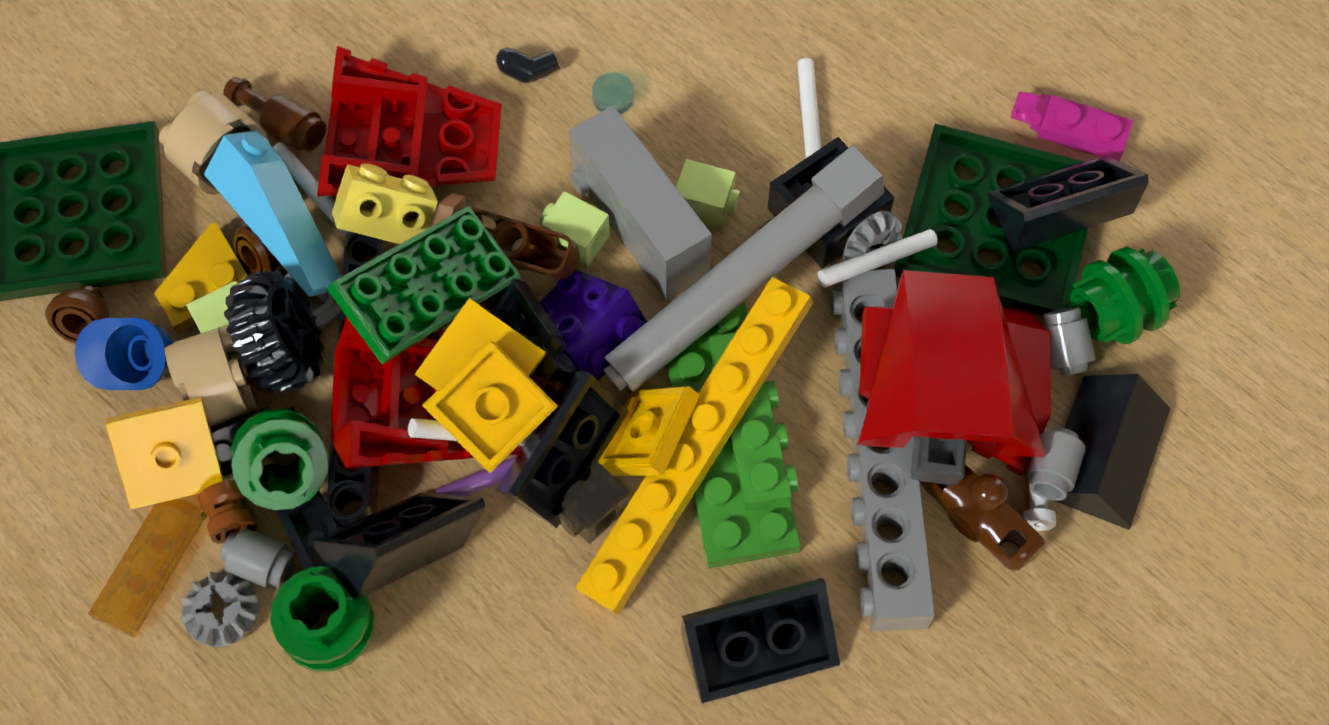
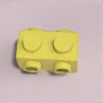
(383, 204)

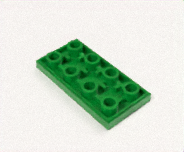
(423, 284)

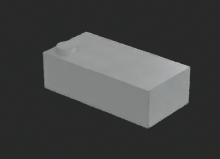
(640, 202)

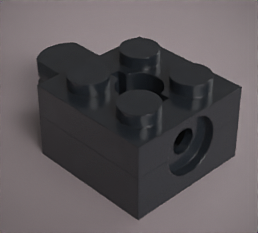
(798, 180)

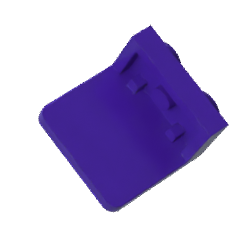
(592, 318)

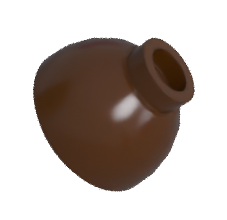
(253, 253)
(74, 310)

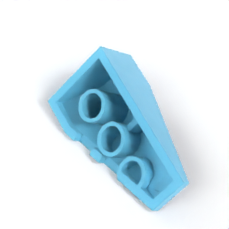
(269, 202)

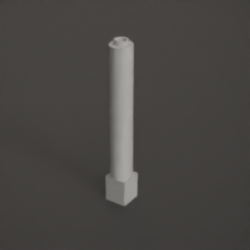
(836, 196)

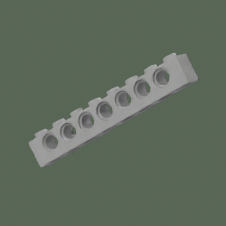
(888, 605)

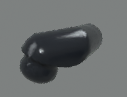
(524, 67)

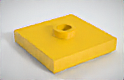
(466, 336)
(490, 405)
(649, 431)
(164, 452)

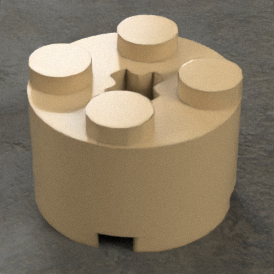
(198, 131)
(209, 370)

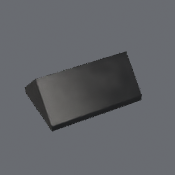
(1067, 201)
(1121, 429)
(563, 446)
(398, 540)
(760, 640)

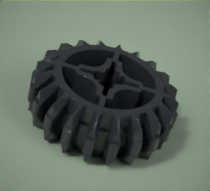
(274, 331)

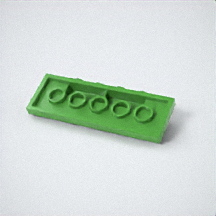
(748, 489)

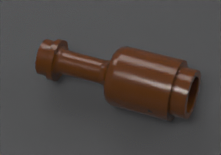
(280, 115)

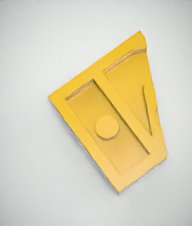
(201, 271)

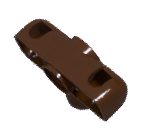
(537, 251)
(983, 514)

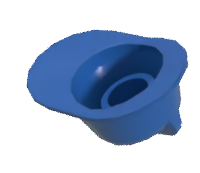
(122, 353)

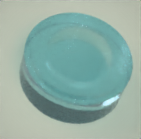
(613, 90)

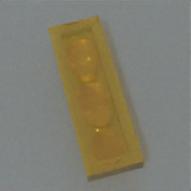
(147, 565)

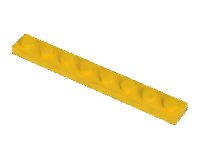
(715, 416)

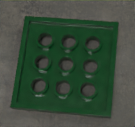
(972, 232)
(95, 264)

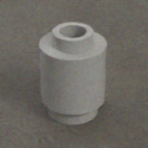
(1069, 340)
(1058, 469)
(258, 558)

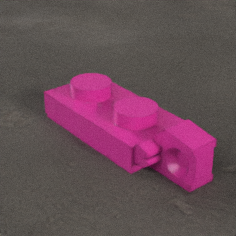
(1073, 124)

